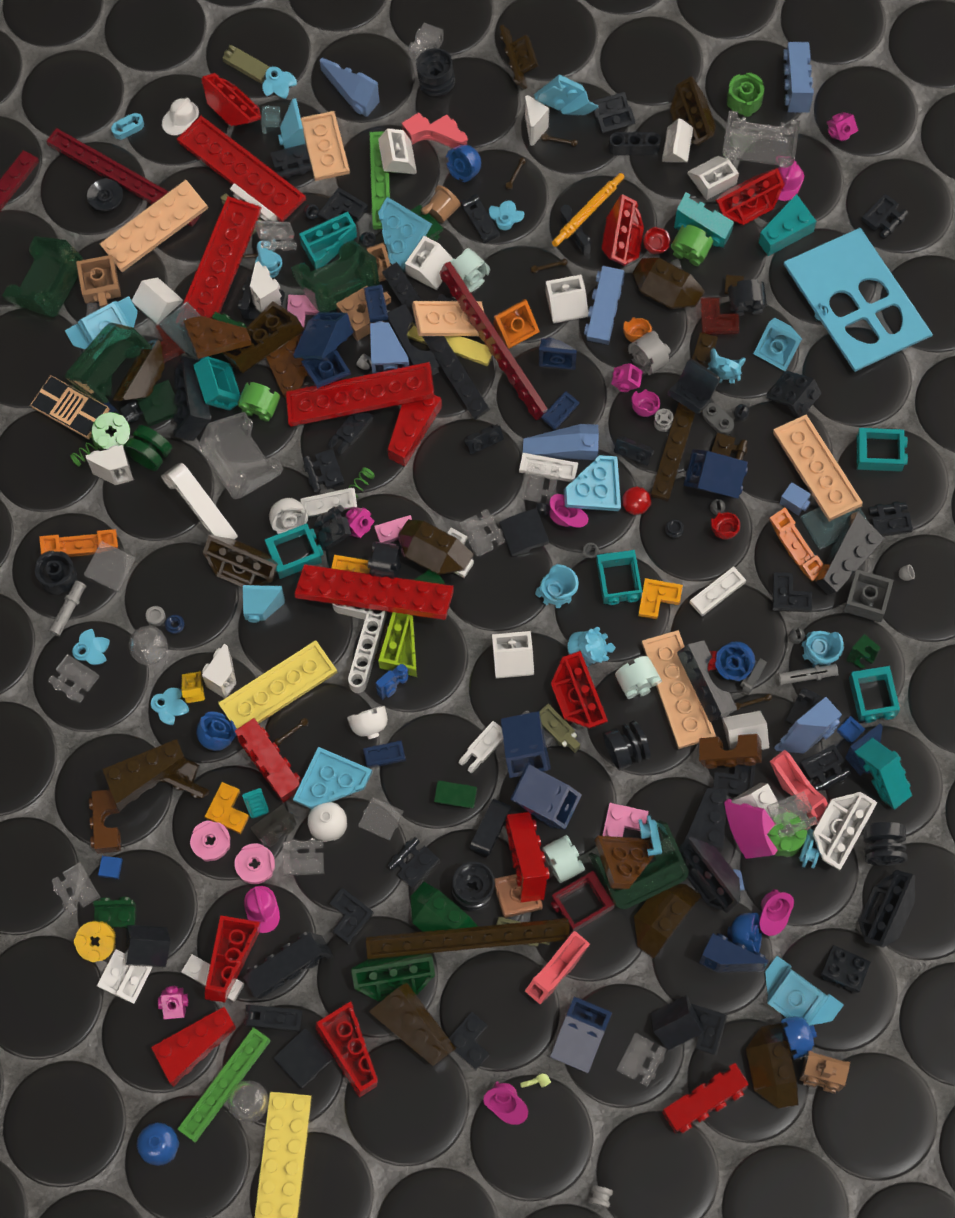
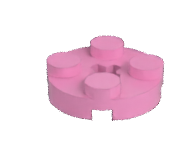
(199, 838)
(262, 872)

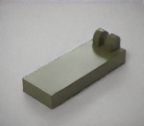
(245, 63)

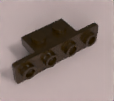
(520, 54)
(184, 779)

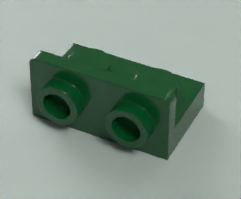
(115, 912)

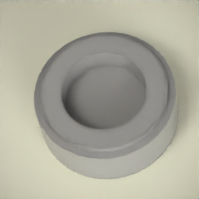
(155, 616)

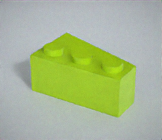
(399, 644)

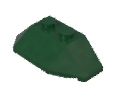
(436, 912)
(384, 975)

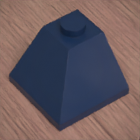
(556, 354)
(326, 370)
(857, 762)

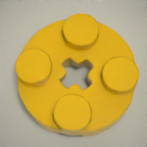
(96, 929)

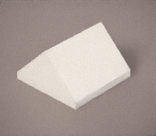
(536, 119)
(677, 142)
(155, 299)
(745, 724)

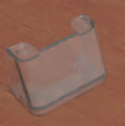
(760, 142)
(237, 456)

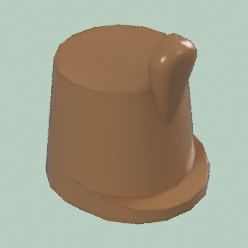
(442, 204)

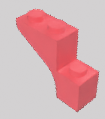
(442, 131)
(794, 782)
(557, 968)

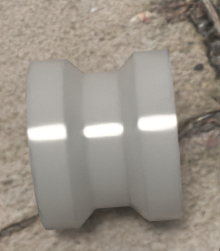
(663, 415)
(600, 1196)

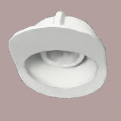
(180, 116)

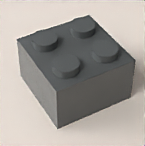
(868, 595)

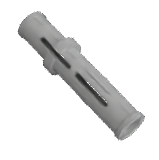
(65, 612)
(831, 670)

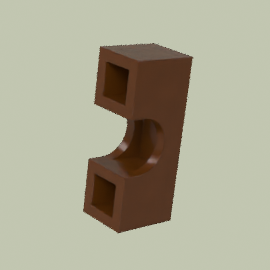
(747, 752)
(104, 839)

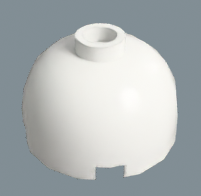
(287, 515)
(369, 722)
(327, 821)

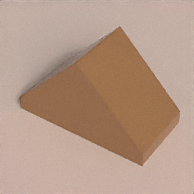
(379, 251)

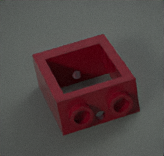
(599, 891)

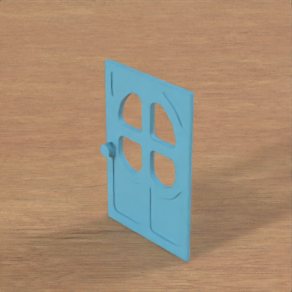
(840, 269)

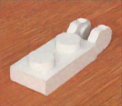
(483, 746)

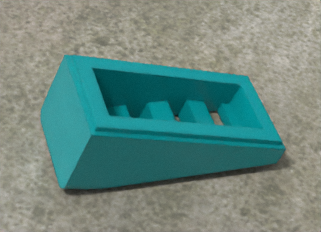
(255, 803)

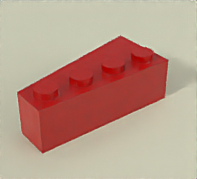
(411, 427)
(268, 760)
(527, 856)
(231, 948)
(345, 1042)
(191, 1045)
(706, 1099)

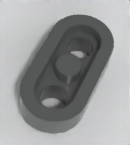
(716, 419)
(749, 682)

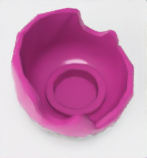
(645, 403)

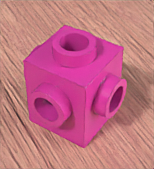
(842, 126)
(626, 377)
(359, 521)
(173, 1002)

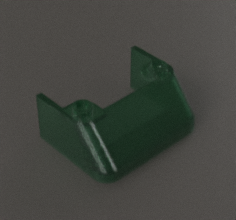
(103, 358)
(657, 877)

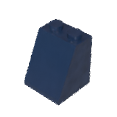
(716, 473)

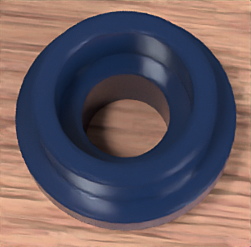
(172, 619)

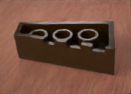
(267, 333)
(139, 773)
(413, 1024)

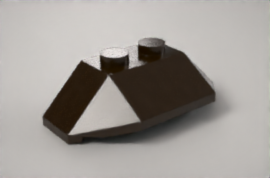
(692, 107)
(667, 283)
(142, 374)
(433, 548)
(239, 562)
(662, 916)
(772, 1067)

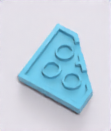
(401, 230)
(595, 486)
(330, 779)

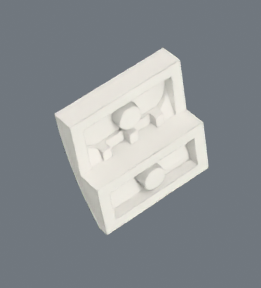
(123, 979)

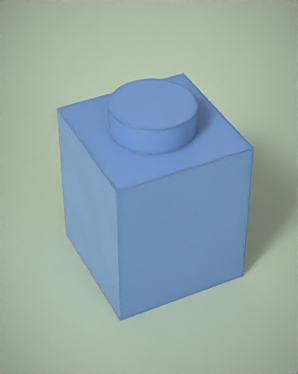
(795, 499)

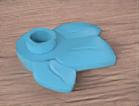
(278, 84)
(505, 215)
(94, 648)
(172, 706)

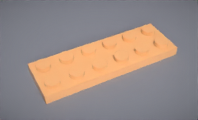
(154, 225)
(817, 468)
(676, 692)

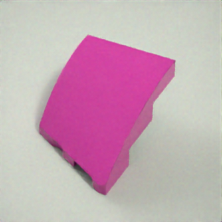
(750, 829)

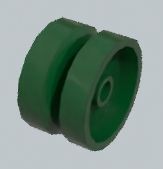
(147, 447)

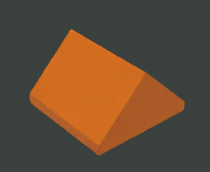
(515, 324)

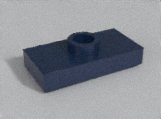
(376, 303)
(560, 410)
(384, 754)

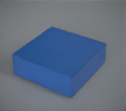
(850, 730)
(110, 867)

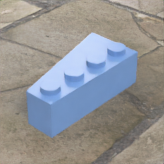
(799, 77)
(605, 305)

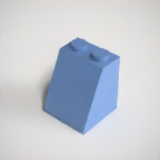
(386, 349)

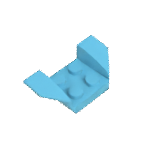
(565, 96)
(89, 327)
(796, 996)

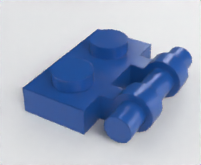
(387, 684)

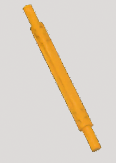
(587, 210)

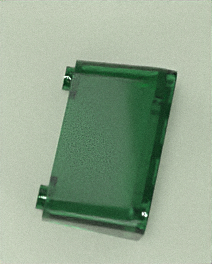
(48, 278)
(338, 279)

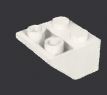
(397, 152)
(714, 176)
(427, 262)
(263, 288)
(567, 298)
(110, 465)
(513, 654)
(220, 674)

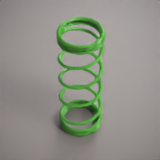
(75, 460)
(364, 469)

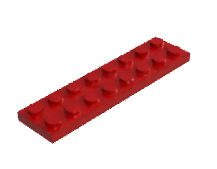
(241, 168)
(222, 256)
(360, 394)
(374, 592)

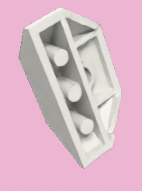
(841, 826)

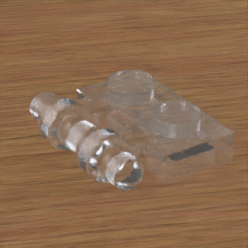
(275, 231)
(534, 482)
(476, 535)
(75, 672)
(791, 808)
(303, 863)
(81, 885)
(635, 1056)

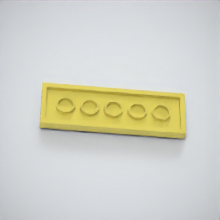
(279, 686)
(283, 1156)

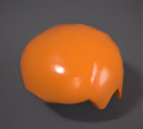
(636, 328)

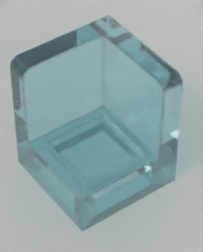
(270, 117)

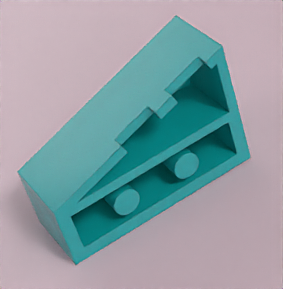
(697, 215)
(326, 239)
(887, 772)

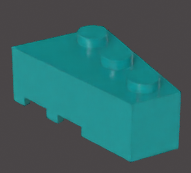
(787, 227)

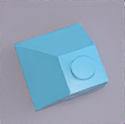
(291, 127)
(778, 344)
(261, 601)

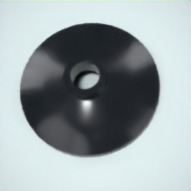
(101, 189)

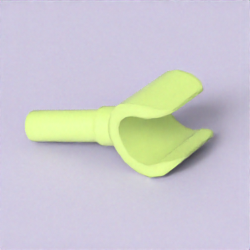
(543, 1080)

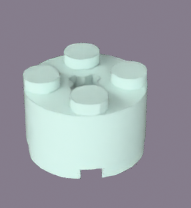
(471, 269)
(638, 677)
(563, 859)

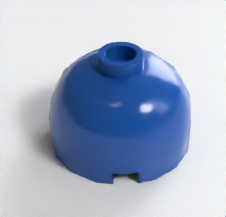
(463, 162)
(735, 661)
(215, 731)
(746, 931)
(799, 1035)
(157, 1144)

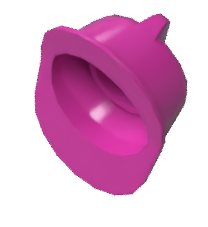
(793, 179)
(566, 516)
(262, 907)
(775, 912)
(506, 1104)

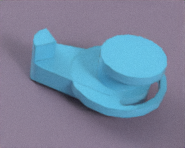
(269, 259)
(651, 831)
(807, 852)

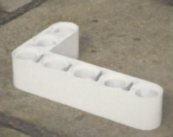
(197, 499)
(366, 637)

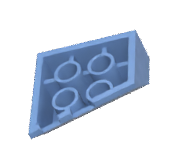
(811, 728)

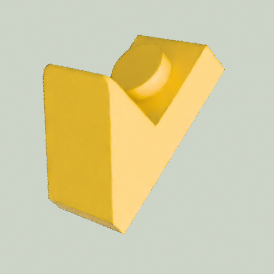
(192, 687)

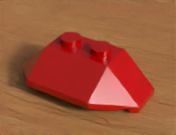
(229, 101)
(751, 197)
(623, 231)
(577, 692)

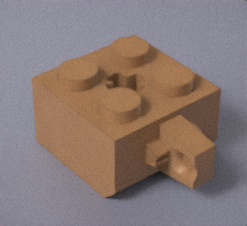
(98, 279)
(357, 311)
(824, 1072)

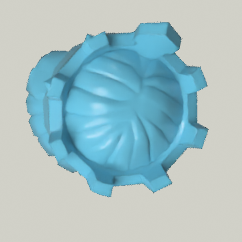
(725, 368)
(558, 585)
(591, 644)
(823, 647)

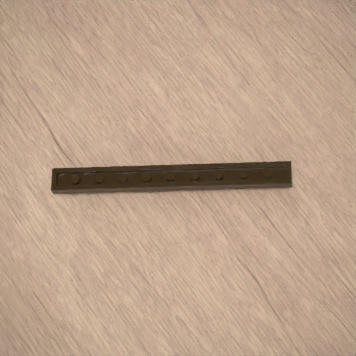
(680, 429)
(467, 938)

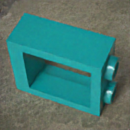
(224, 396)
(865, 463)
(619, 559)
(296, 566)
(872, 675)

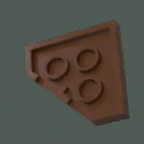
(214, 336)
(286, 369)
(623, 858)

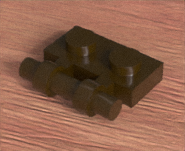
(725, 445)

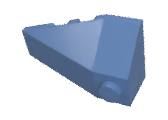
(357, 88)
(567, 443)

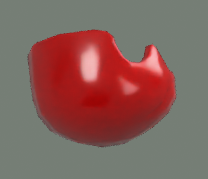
(656, 240)
(636, 500)
(725, 525)

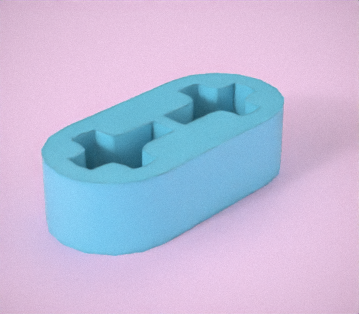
(127, 125)

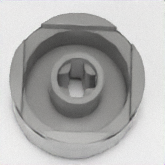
(649, 353)

